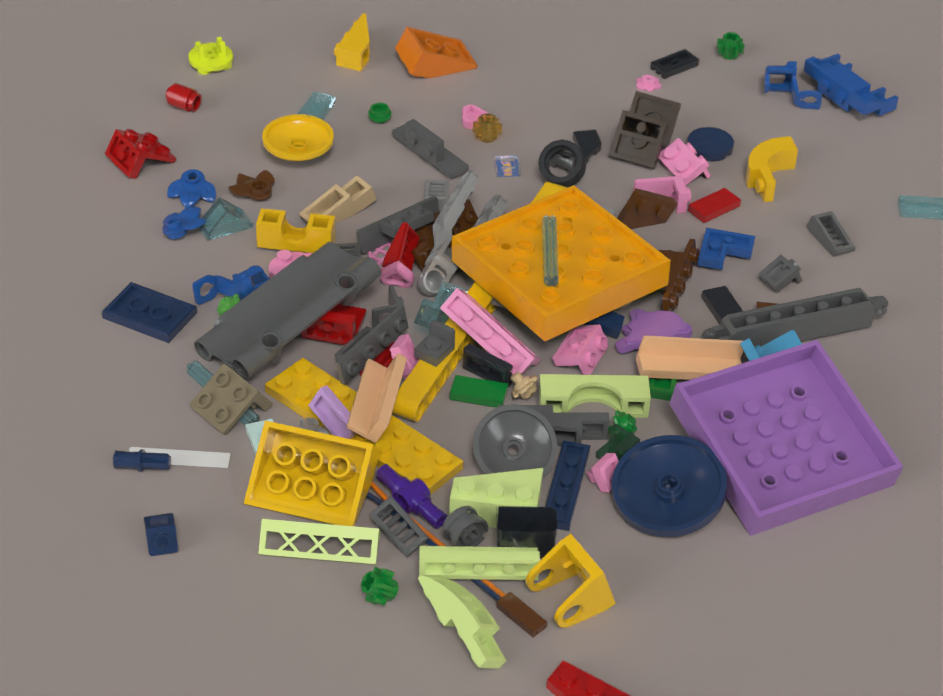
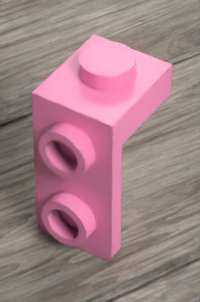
(668, 186)

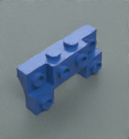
(846, 87)

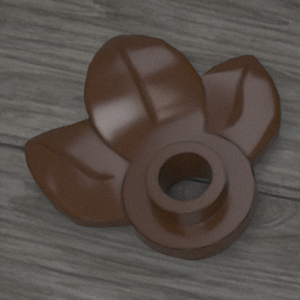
(255, 188)

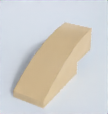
(342, 201)

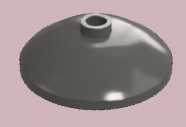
(518, 428)

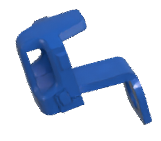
(790, 85)
(240, 284)

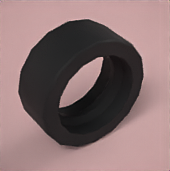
(555, 147)

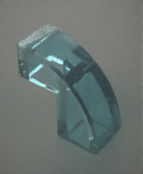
(431, 310)

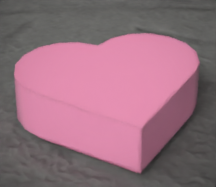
(470, 114)
(397, 275)

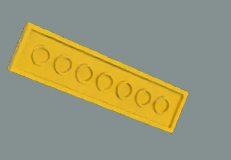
(400, 445)

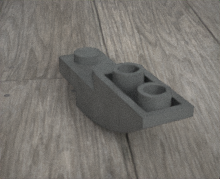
(575, 425)

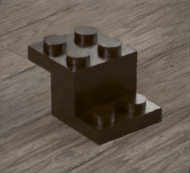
(645, 129)

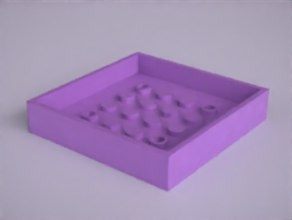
(786, 436)

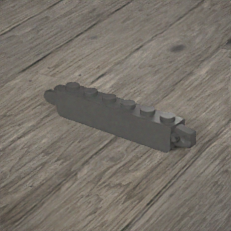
(807, 317)

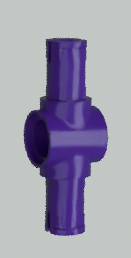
(411, 495)

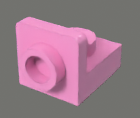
(405, 347)

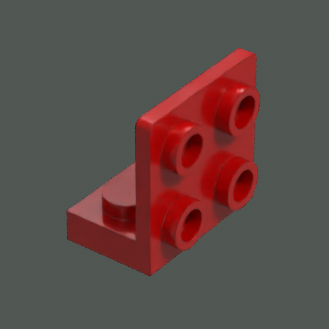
(130, 149)
(337, 325)

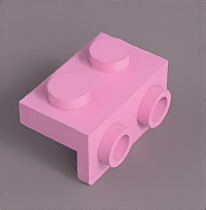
(683, 162)

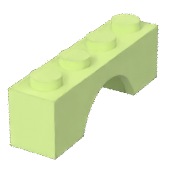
(620, 392)

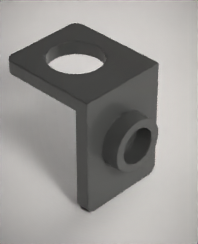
(394, 302)

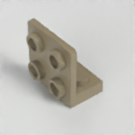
(227, 399)

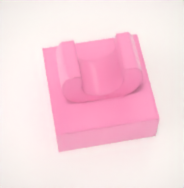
(603, 472)

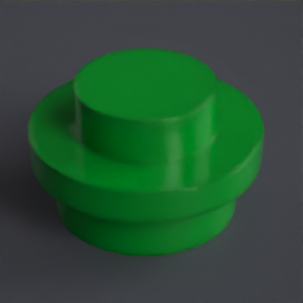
(379, 113)

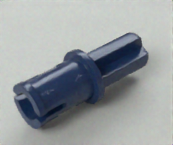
(141, 460)

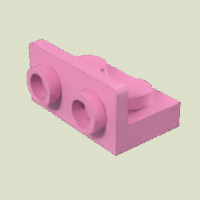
(582, 347)

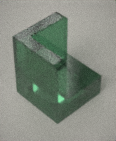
(619, 442)

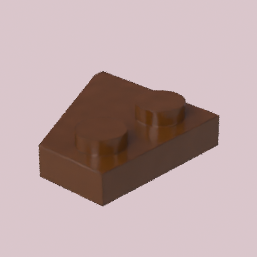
(646, 209)

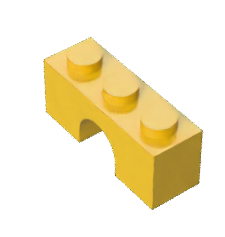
(276, 233)

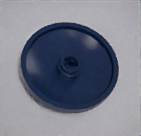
(669, 486)

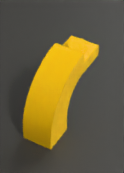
(767, 158)

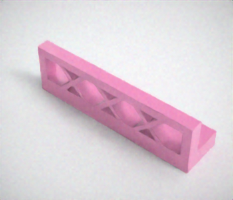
(488, 331)

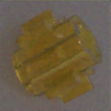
(487, 128)

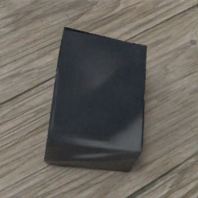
(527, 527)

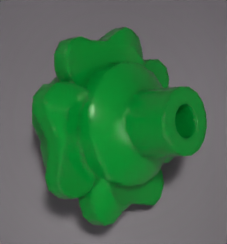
(625, 421)

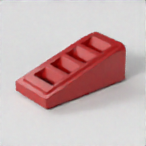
(400, 249)

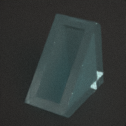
(224, 220)

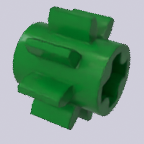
(730, 45)
(379, 586)

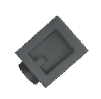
(780, 273)
(437, 344)

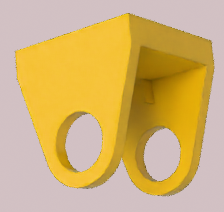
(568, 560)

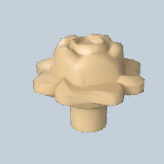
(524, 386)

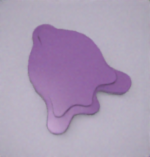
(651, 324)

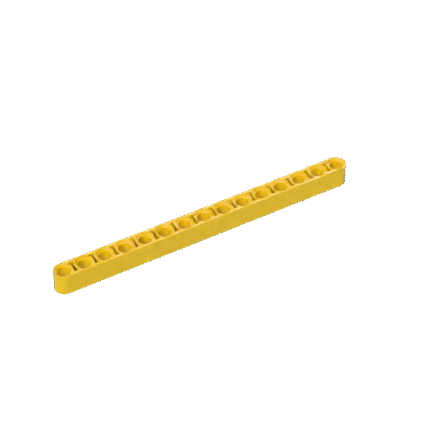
(427, 380)

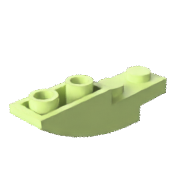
(462, 610)

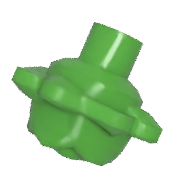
(227, 302)

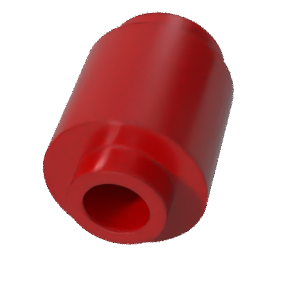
(183, 97)

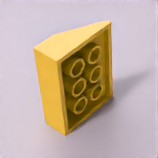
(311, 474)

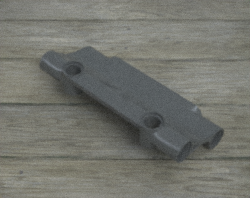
(285, 308)

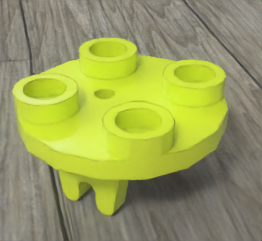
(211, 56)

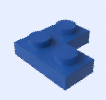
(720, 243)

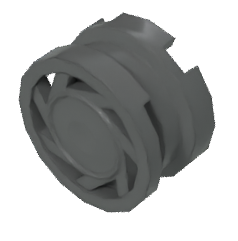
(464, 528)

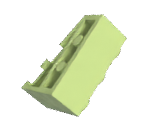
(497, 489)

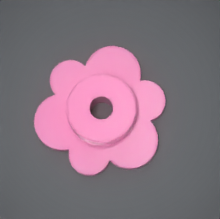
(648, 83)

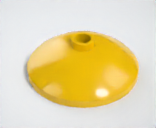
(298, 137)

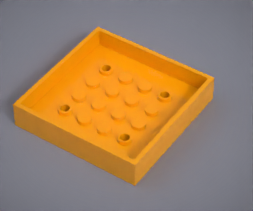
(598, 262)

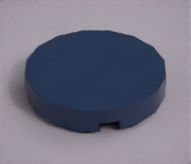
(711, 143)

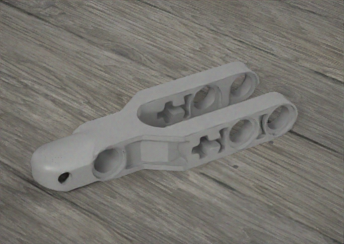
(439, 262)

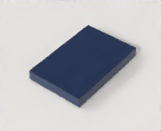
(149, 312)

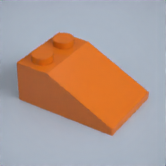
(433, 54)

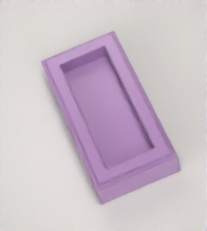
(331, 412)

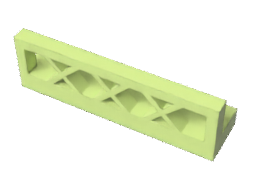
(316, 529)
(478, 562)

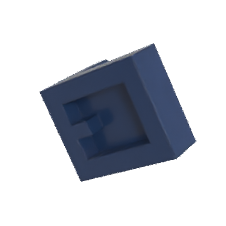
(161, 534)

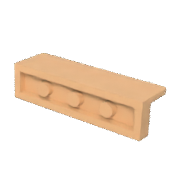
(685, 356)
(376, 398)

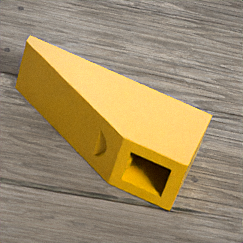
(354, 48)

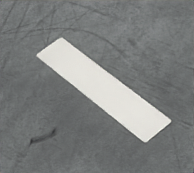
(191, 458)

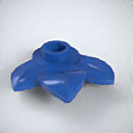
(192, 190)
(177, 223)

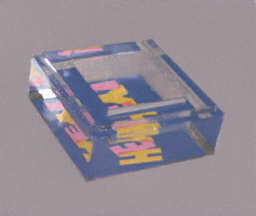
(507, 166)

